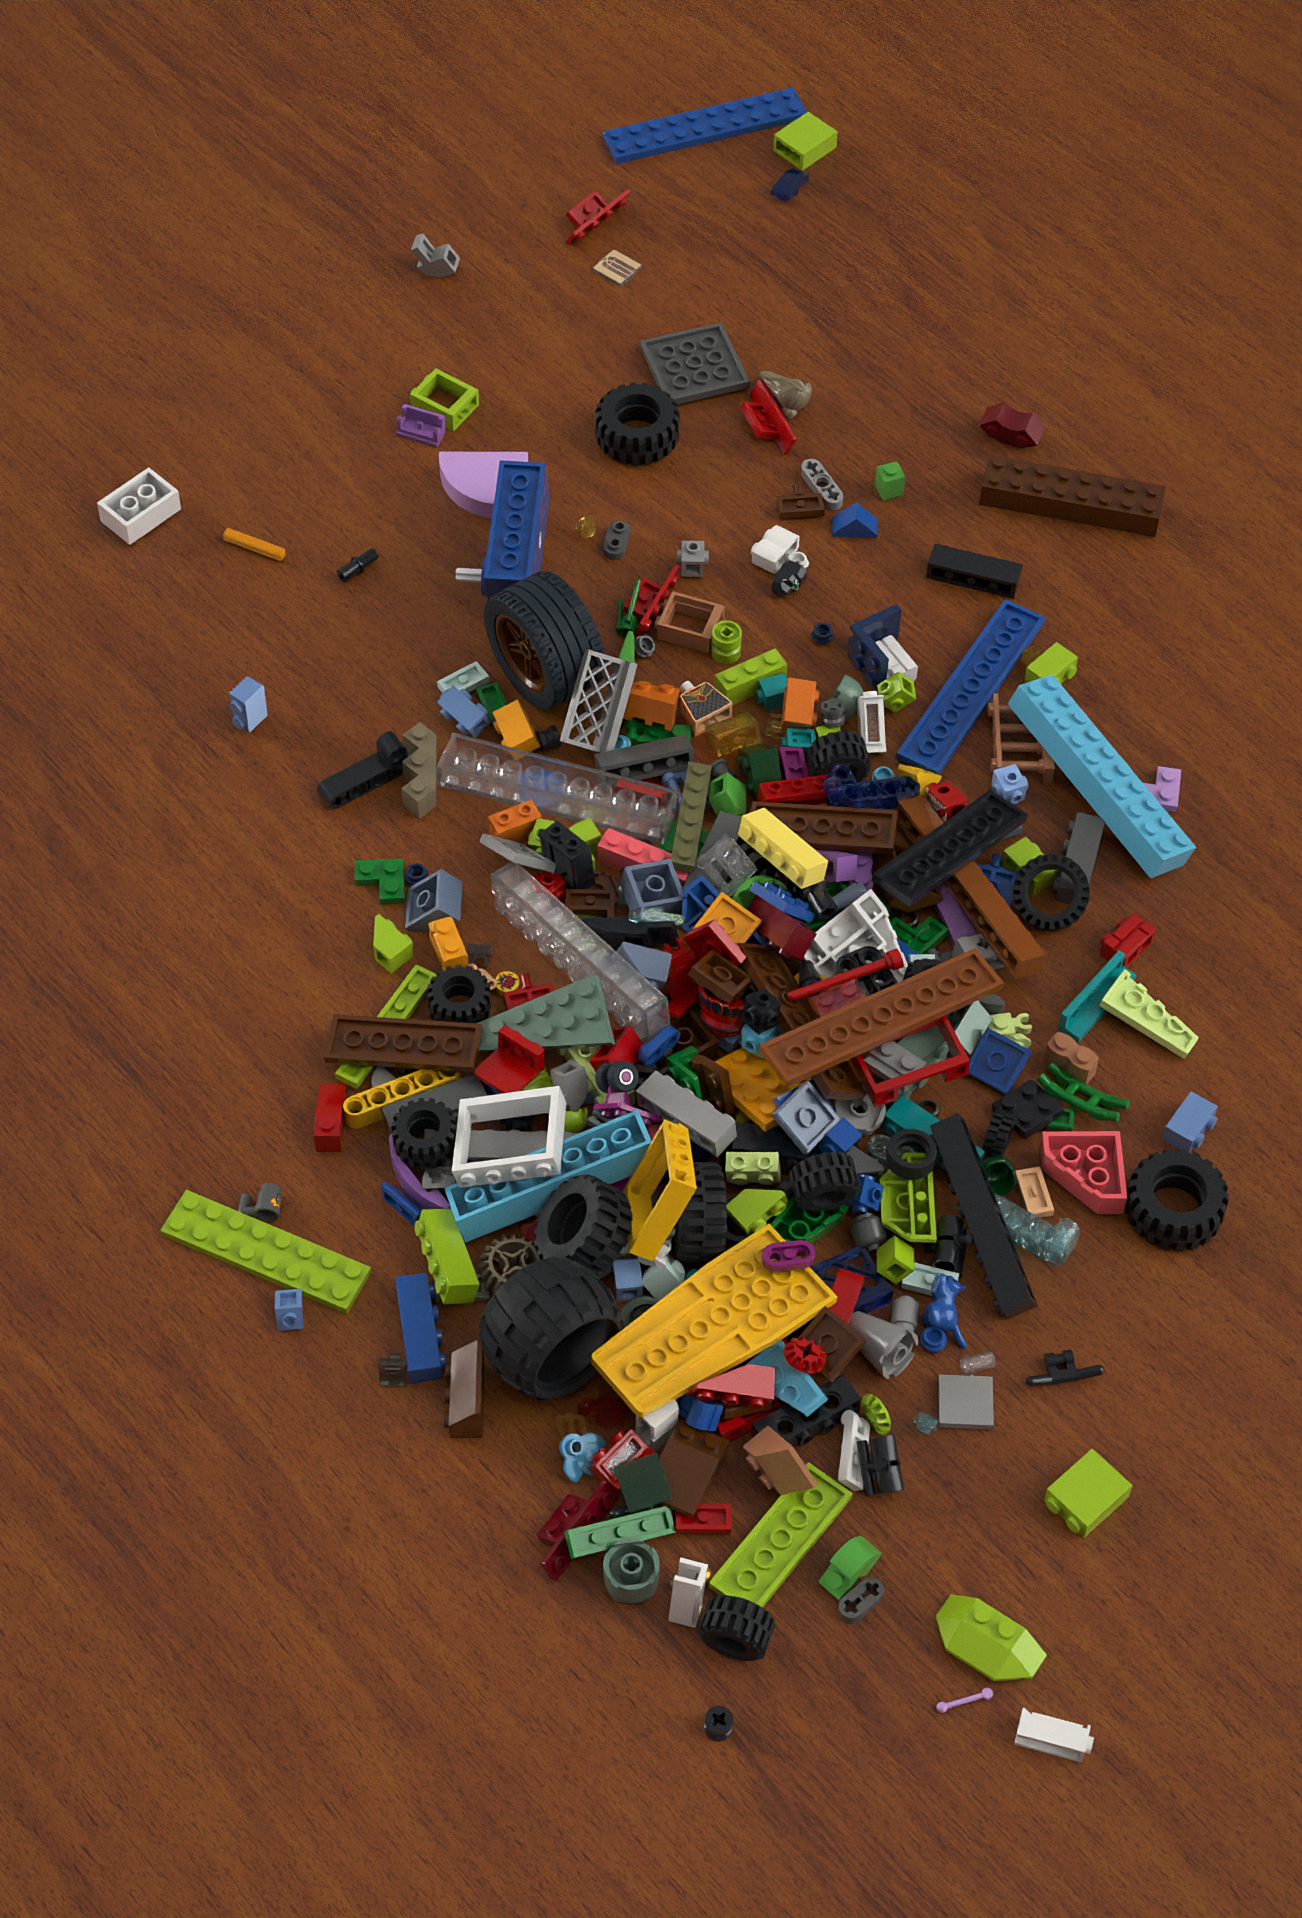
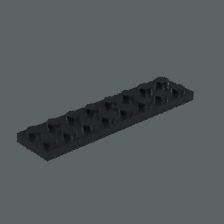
(949, 848)

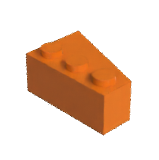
(653, 703)

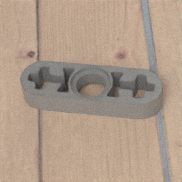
(822, 475)

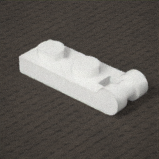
(855, 1430)

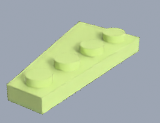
(1135, 1007)

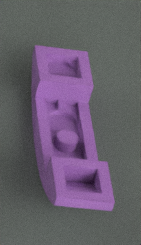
(953, 917)
(413, 1187)

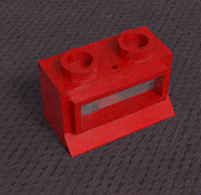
(622, 1450)

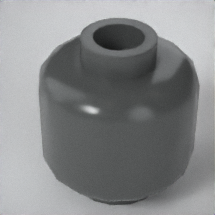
(868, 1232)

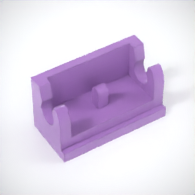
(421, 425)

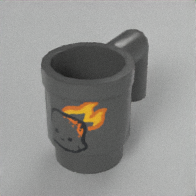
(267, 1203)

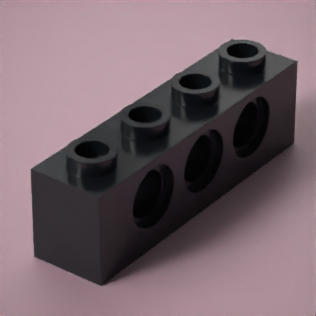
(839, 1393)

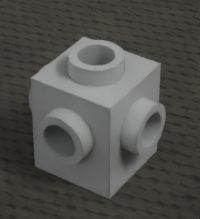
(692, 558)

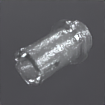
(978, 1362)

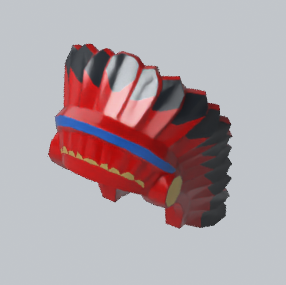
(720, 1017)

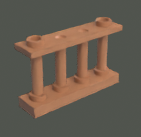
(1044, 765)

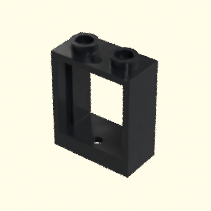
(569, 854)

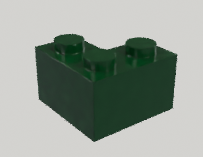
(760, 765)

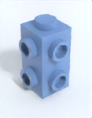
(457, 706)

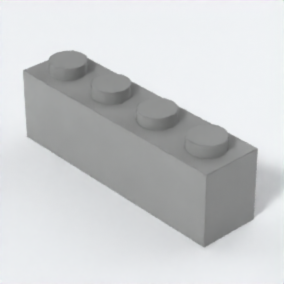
(680, 1105)

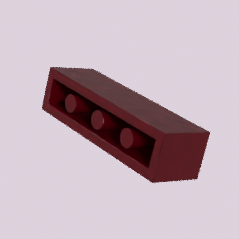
(781, 929)

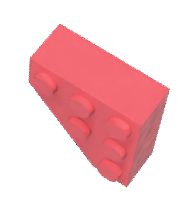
(1087, 1166)

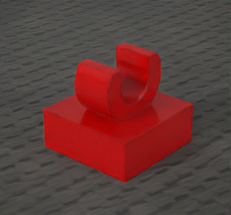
(680, 955)

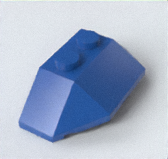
(695, 902)

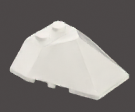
(856, 926)

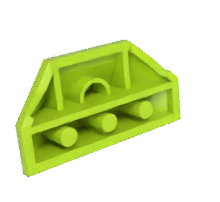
(909, 1204)
(988, 1640)

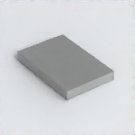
(517, 852)

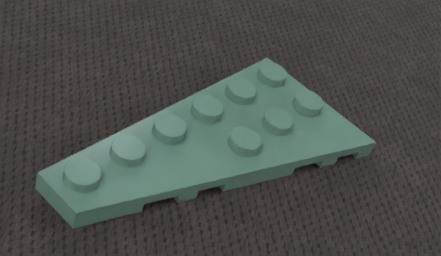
(556, 1020)

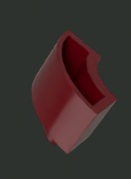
(1012, 426)

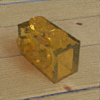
(733, 734)

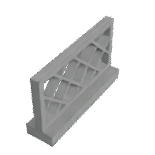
(612, 705)

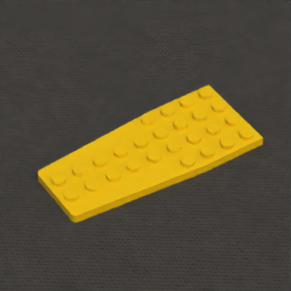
(710, 1325)

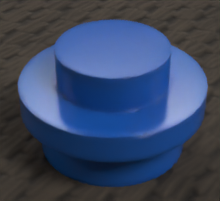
(933, 1339)

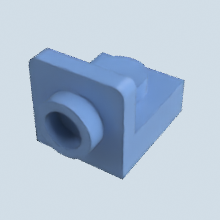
(289, 1309)

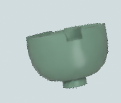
(848, 691)

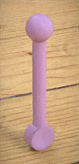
(986, 1694)

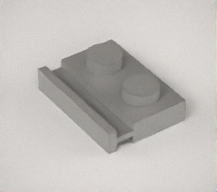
(892, 1061)

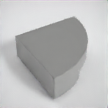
(381, 1076)

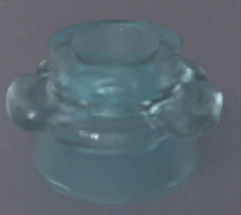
(926, 1422)

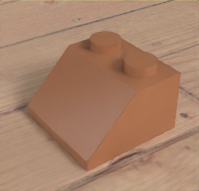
(778, 1463)

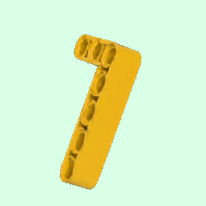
(389, 1093)

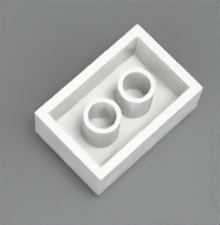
(139, 506)

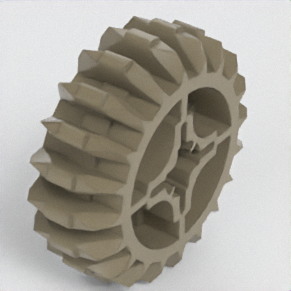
(506, 1255)

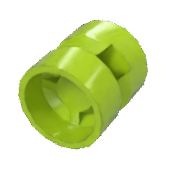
(726, 642)

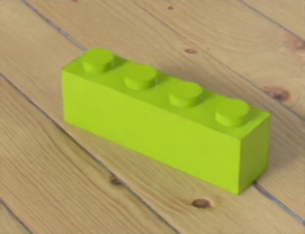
(447, 1256)

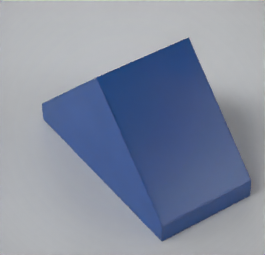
(854, 522)

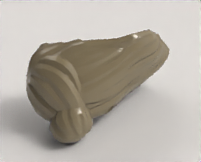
(788, 393)

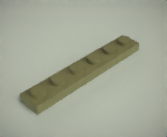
(690, 816)

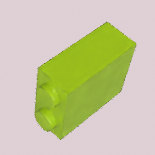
(805, 141)
(1087, 1493)

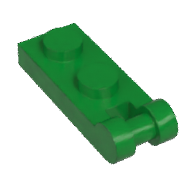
(653, 732)

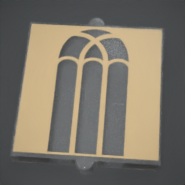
(617, 268)

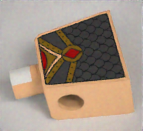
(703, 706)

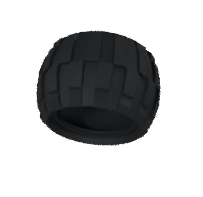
(547, 1326)

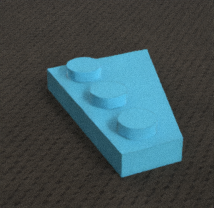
(790, 1385)

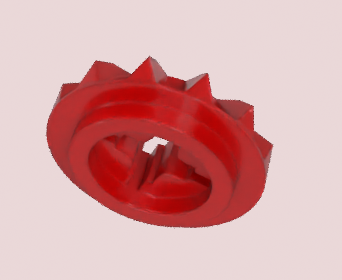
(812, 1363)

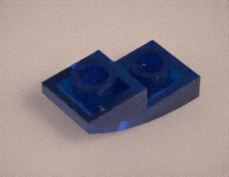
(789, 184)

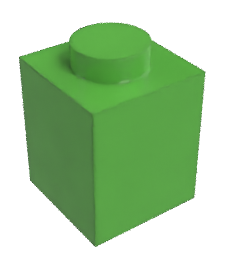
(890, 480)

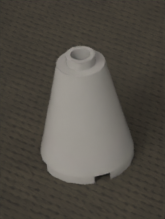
(887, 1344)

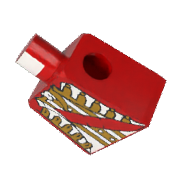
(946, 799)

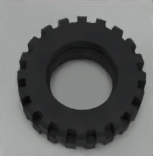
(641, 404)
(1183, 1172)
(584, 1223)
(702, 1225)

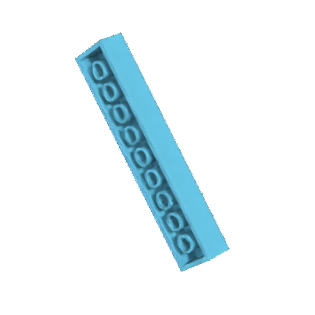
(1101, 776)

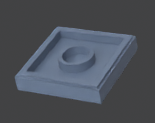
(806, 1117)

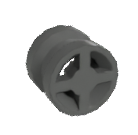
(832, 713)

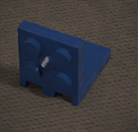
(865, 652)

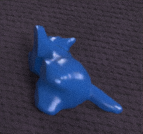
(942, 1310)

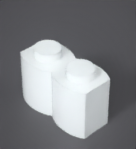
(774, 549)

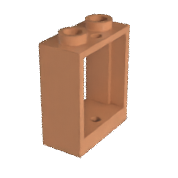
(693, 607)

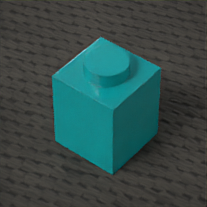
(771, 692)

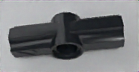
(818, 900)

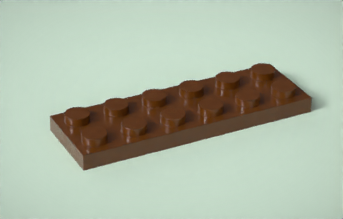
(838, 827)
(403, 1043)

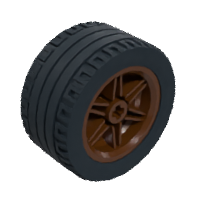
(540, 638)

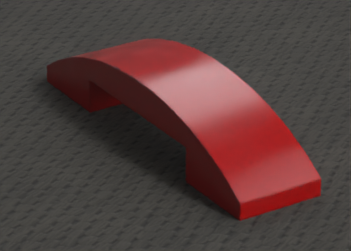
(847, 1289)

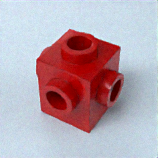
(553, 883)

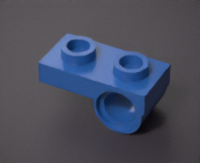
(700, 1414)

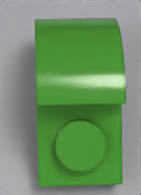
(848, 1564)

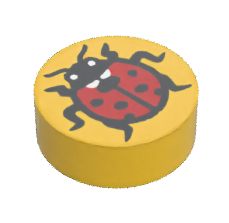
(506, 982)

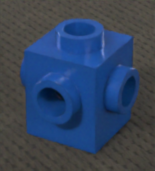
(868, 1197)

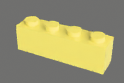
(783, 848)

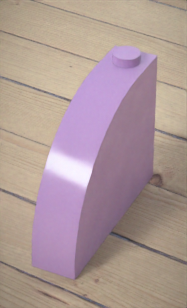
(472, 478)

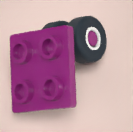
(616, 1081)

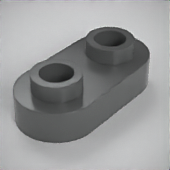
(619, 536)

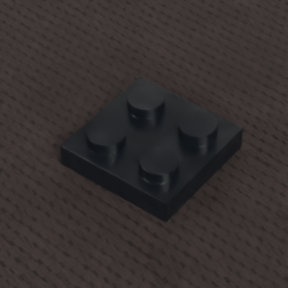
(1031, 1106)

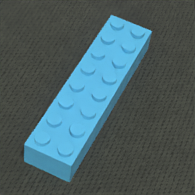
(604, 1151)

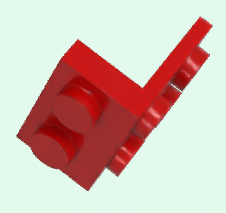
(512, 1063)

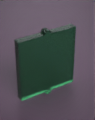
(643, 1483)

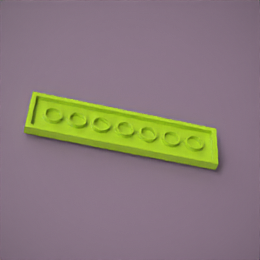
(266, 1251)

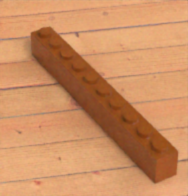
(978, 897)

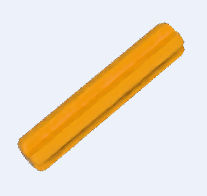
(254, 544)

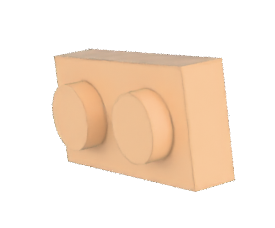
(1034, 1192)

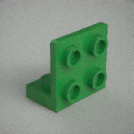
(682, 1071)

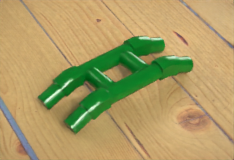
(1073, 1085)

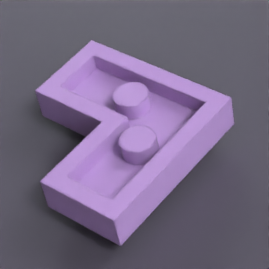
(1166, 787)

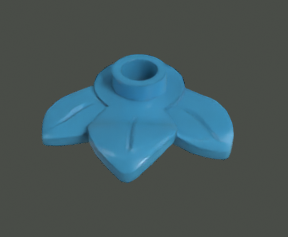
(577, 1462)

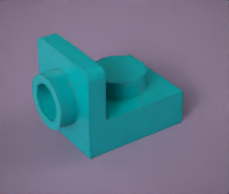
(798, 738)

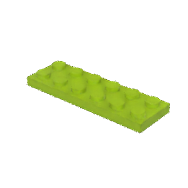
(781, 1540)

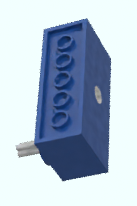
(515, 529)

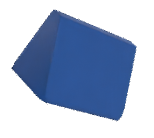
(401, 1202)

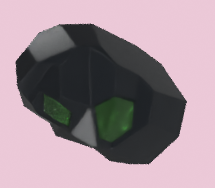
(788, 579)

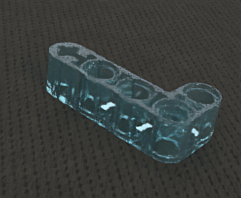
(1038, 1235)

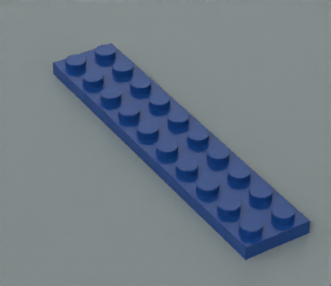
(703, 125)
(970, 688)

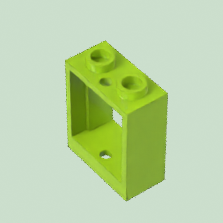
(459, 411)

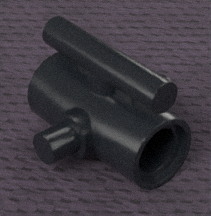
(950, 1245)
(880, 1465)

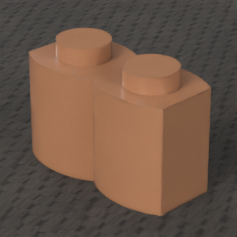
(1071, 1057)

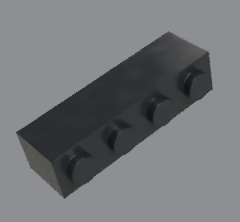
(974, 571)

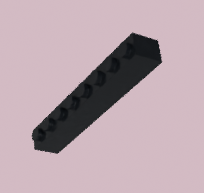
(983, 1217)

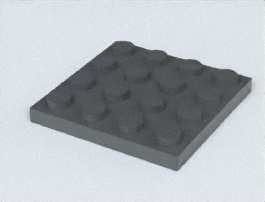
(695, 363)

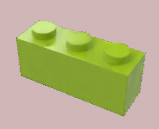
(742, 680)

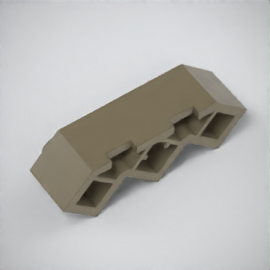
(420, 770)

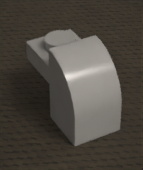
(434, 261)
(572, 1082)

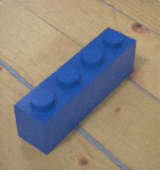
(418, 1327)

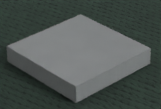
(965, 1402)

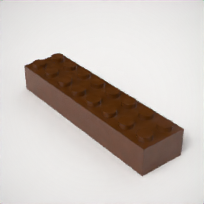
(1072, 495)

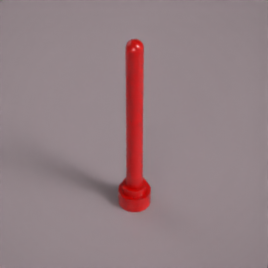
(892, 960)

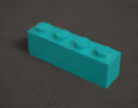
(908, 1115)

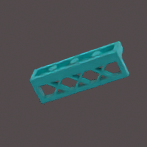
(1085, 1008)

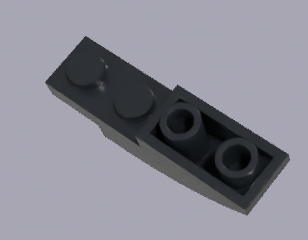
(645, 934)

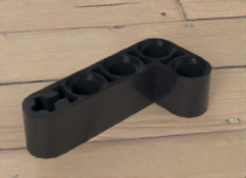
(365, 774)
(856, 959)

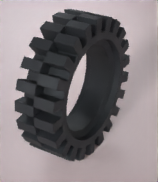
(1051, 862)

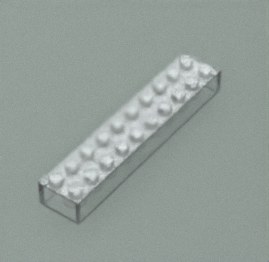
(558, 787)
(579, 950)

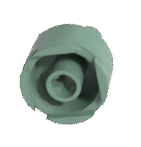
(631, 1585)

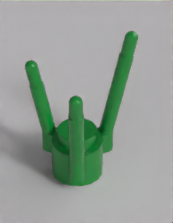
(628, 622)

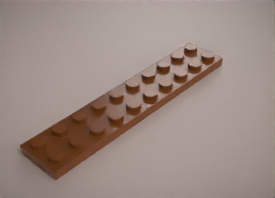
(880, 1017)

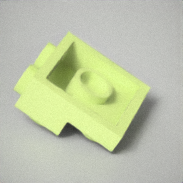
(753, 1168)

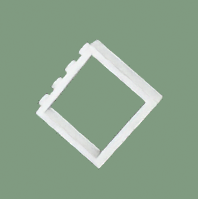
(505, 1106)

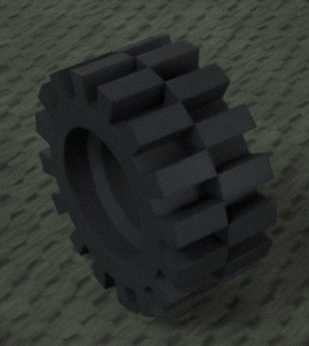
(998, 1134)

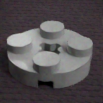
(863, 1122)

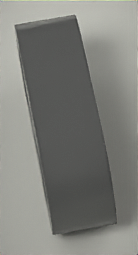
(856, 1595)

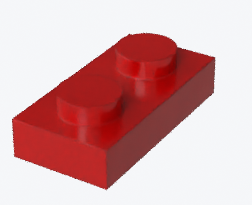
(706, 1520)

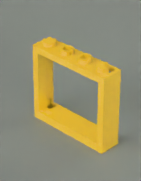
(650, 1226)

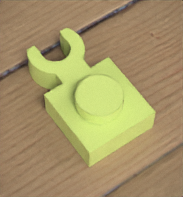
(1006, 1025)

